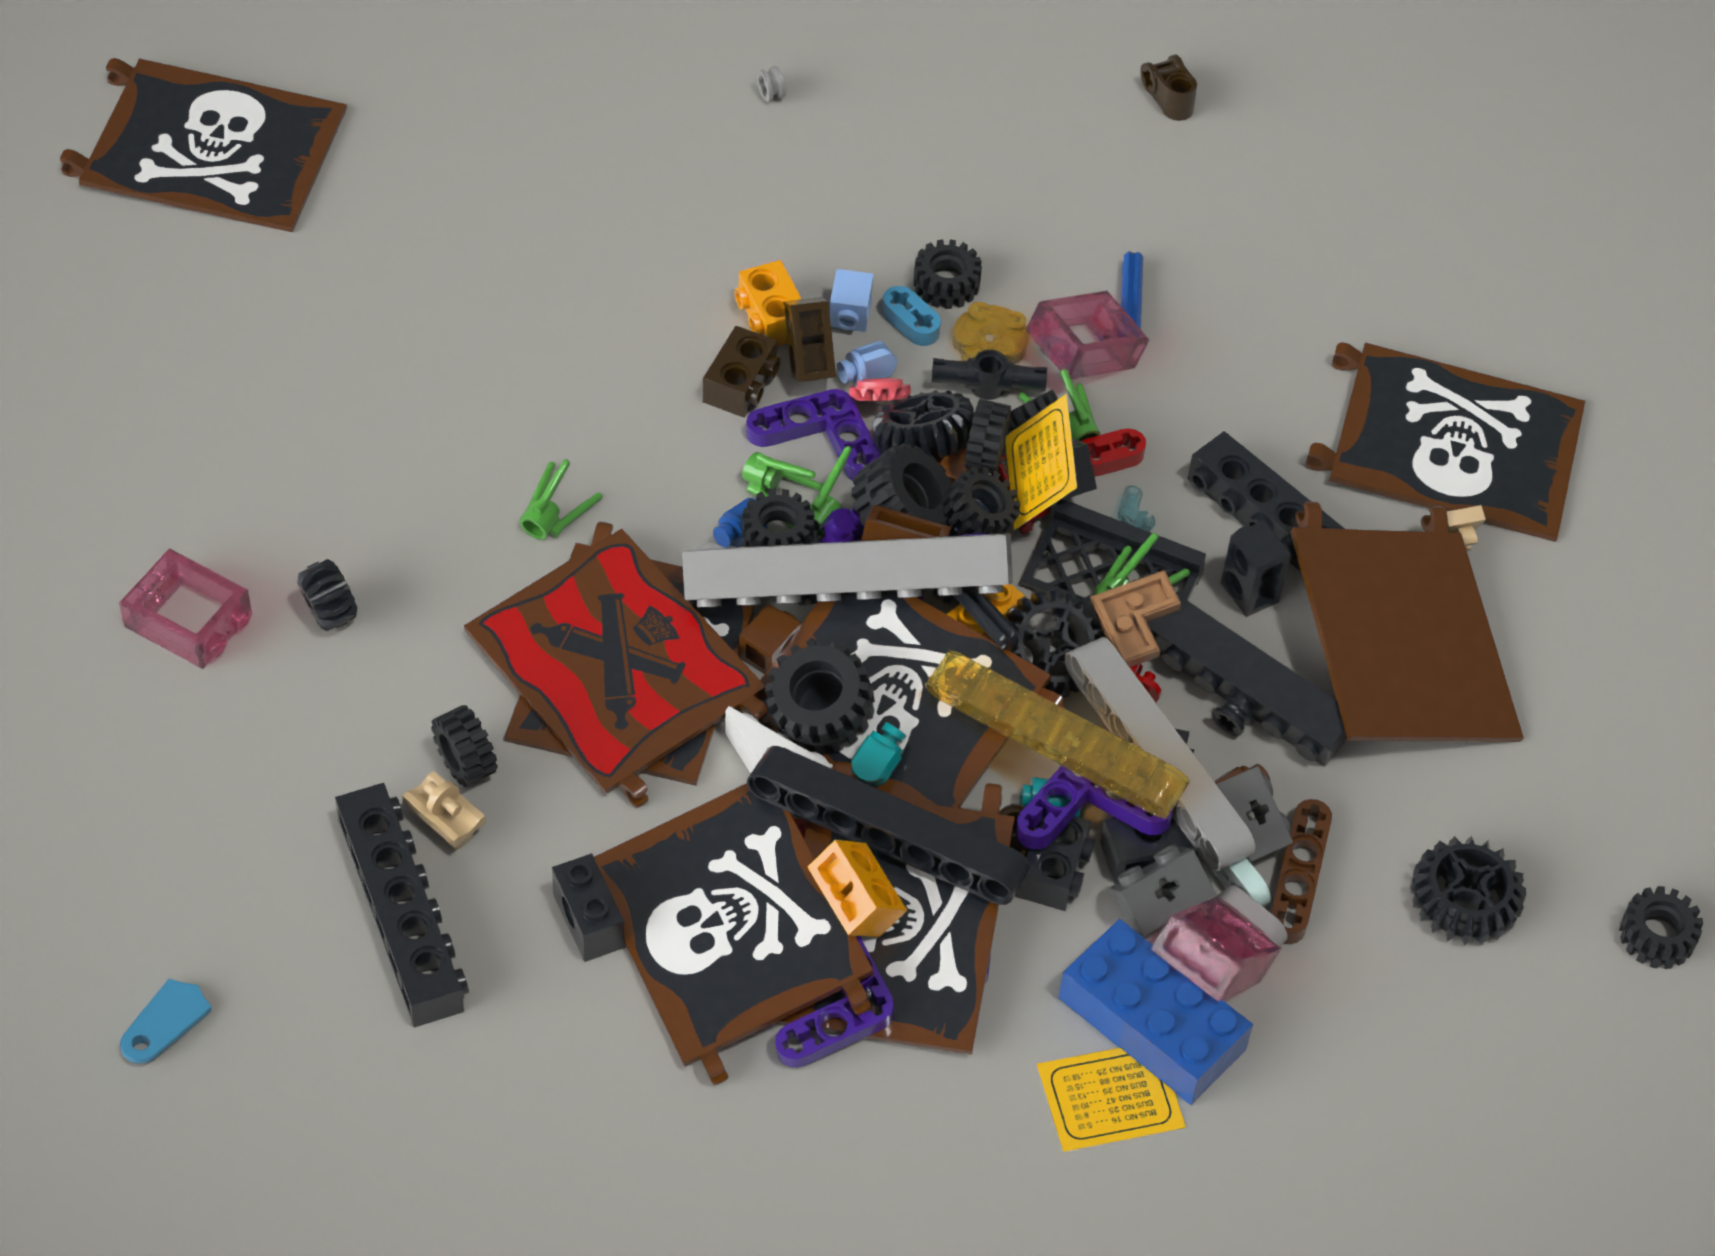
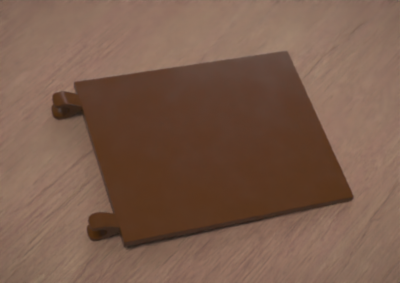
(1404, 632)

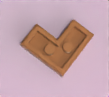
(1128, 608)

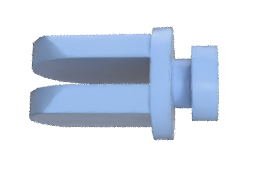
(867, 362)

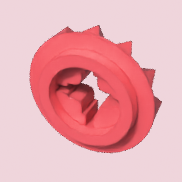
(880, 389)

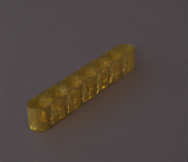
(1058, 734)

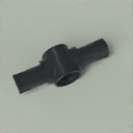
(989, 374)

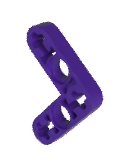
(830, 421)
(1078, 791)
(858, 1025)

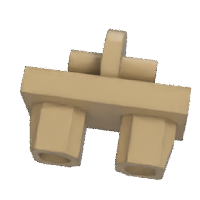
(444, 809)

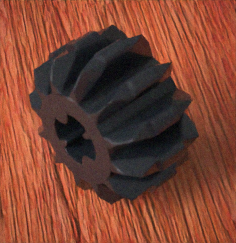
(327, 595)

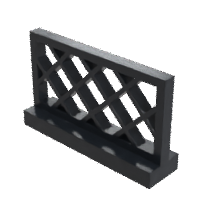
(1110, 535)

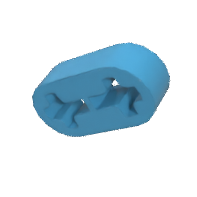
(915, 313)

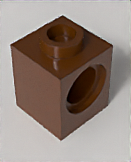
(766, 637)

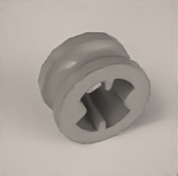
(771, 83)

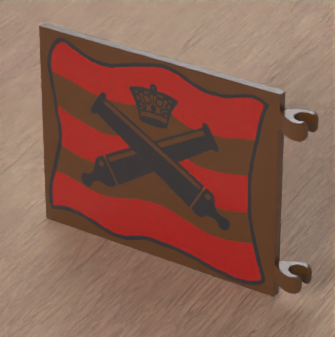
(616, 662)

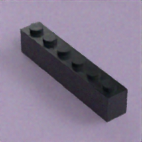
(1236, 668)

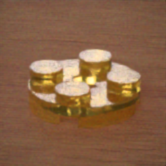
(995, 320)

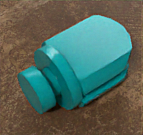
(878, 756)

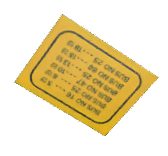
(1041, 460)
(1106, 1099)

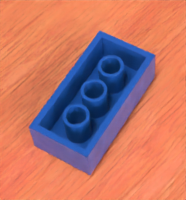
(1154, 1012)

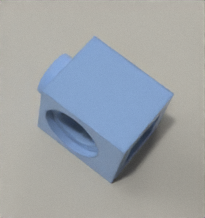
(851, 300)

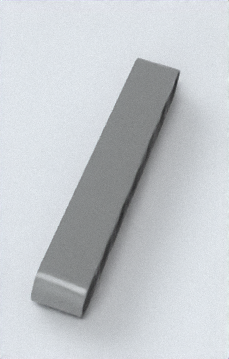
(1136, 718)

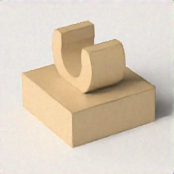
(1466, 522)

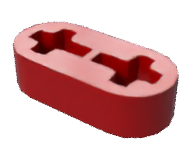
(1112, 454)

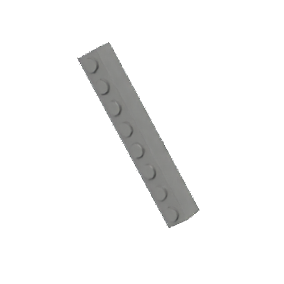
(848, 567)

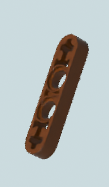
(1302, 871)

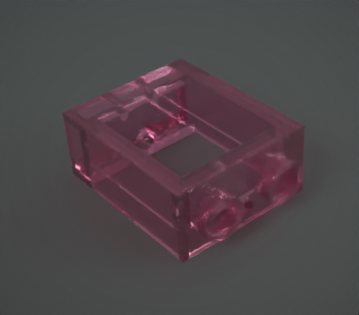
(1119, 337)
(156, 587)
(1228, 961)

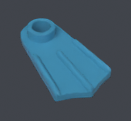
(164, 1020)

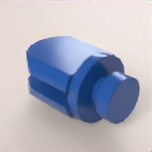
(730, 526)

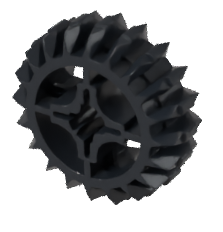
(927, 420)
(1063, 616)
(1466, 903)

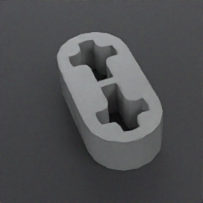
(1253, 913)

